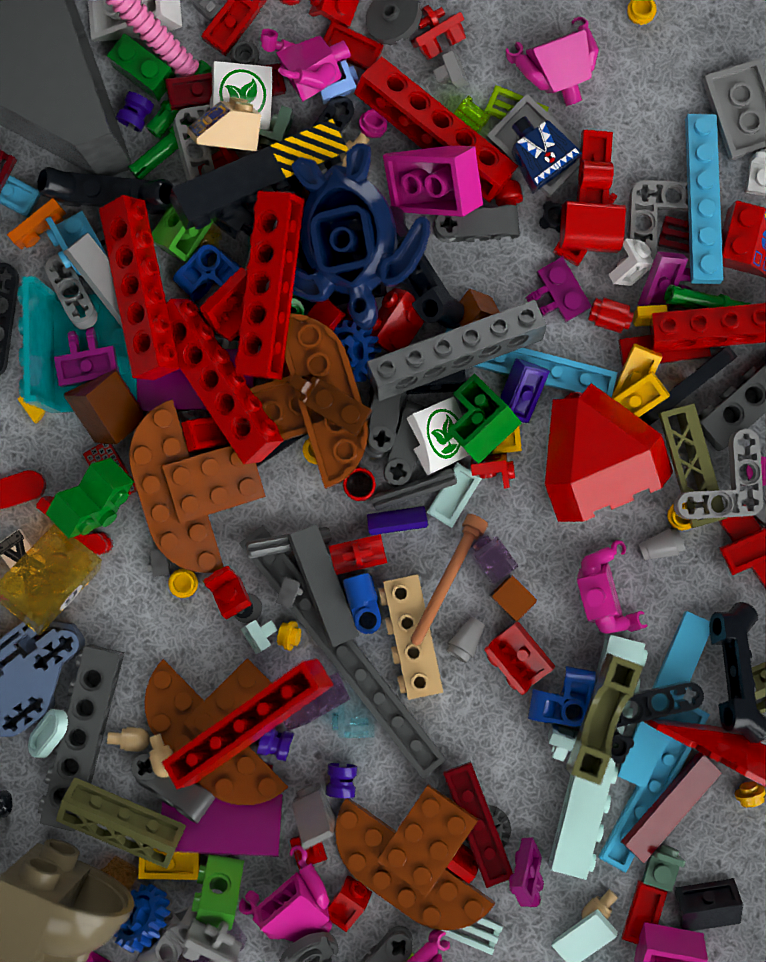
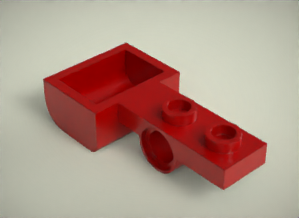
(590, 220)

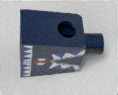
(542, 152)

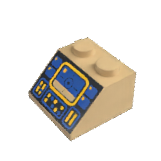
(228, 125)

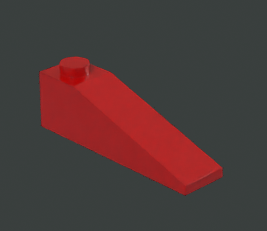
(722, 746)

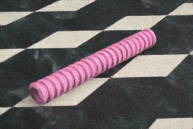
(156, 36)

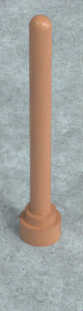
(472, 528)

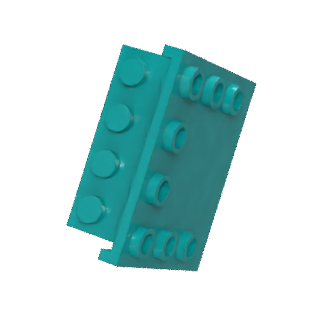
(46, 336)

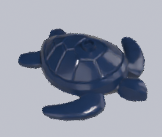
(352, 236)

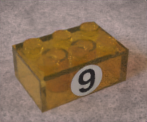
(47, 579)

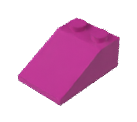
(434, 180)
(670, 944)

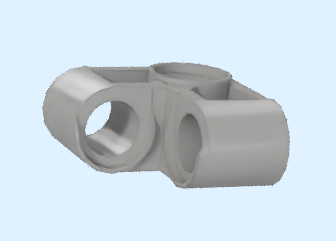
(171, 939)

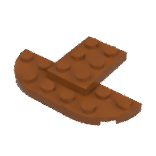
(315, 352)
(183, 490)
(182, 715)
(411, 863)

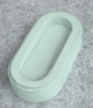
(47, 733)

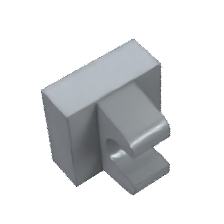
(451, 71)

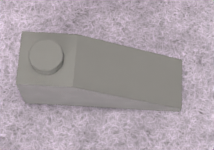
(313, 815)

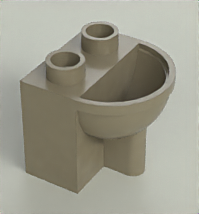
(58, 906)

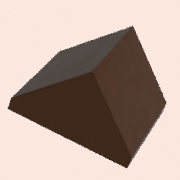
(106, 408)

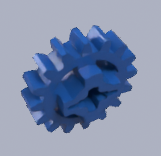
(358, 347)
(144, 919)

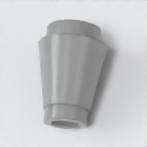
(663, 545)
(465, 641)

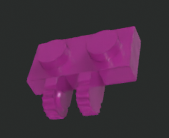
(665, 271)
(563, 290)
(84, 365)
(527, 879)

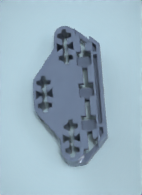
(24, 677)

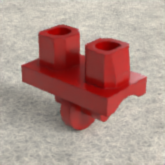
(450, 27)
(357, 554)

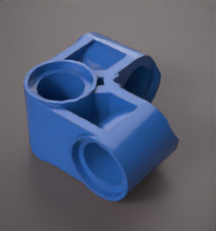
(197, 277)
(361, 599)
(551, 707)

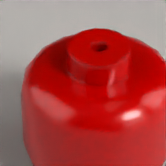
(509, 194)

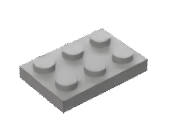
(740, 107)
(504, 137)

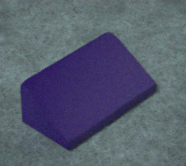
(524, 388)
(397, 520)

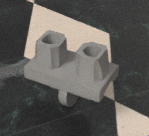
(211, 943)

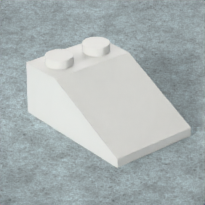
(107, 24)

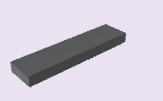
(323, 585)

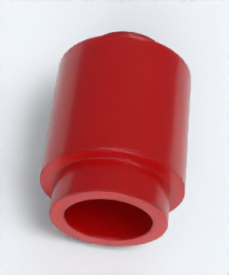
(611, 315)

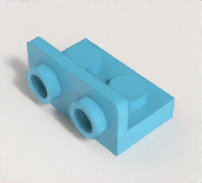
(68, 232)

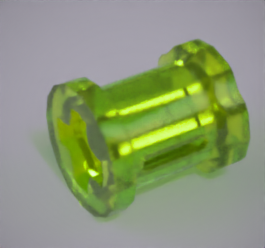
(472, 114)

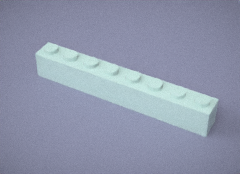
(585, 801)

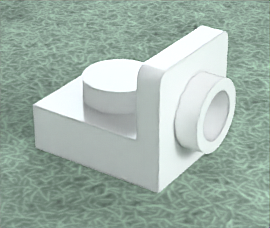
(757, 174)
(635, 265)

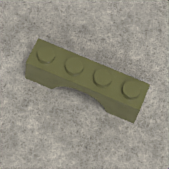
(594, 740)

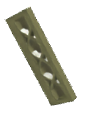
(698, 455)
(121, 819)

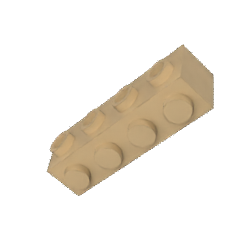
(417, 661)

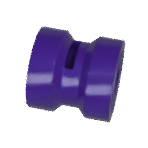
(134, 110)
(276, 744)
(341, 781)

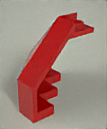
(600, 455)

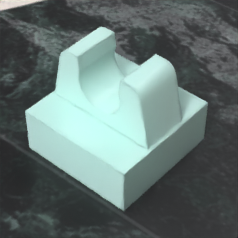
(258, 635)
(562, 740)

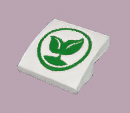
(243, 82)
(437, 445)

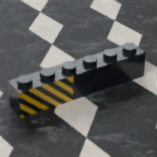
(264, 170)

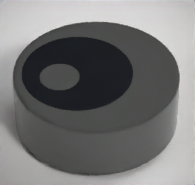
(252, 612)

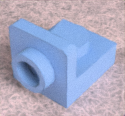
(343, 87)

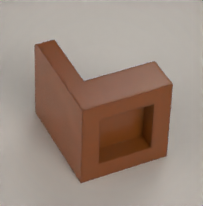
(477, 306)
(513, 598)

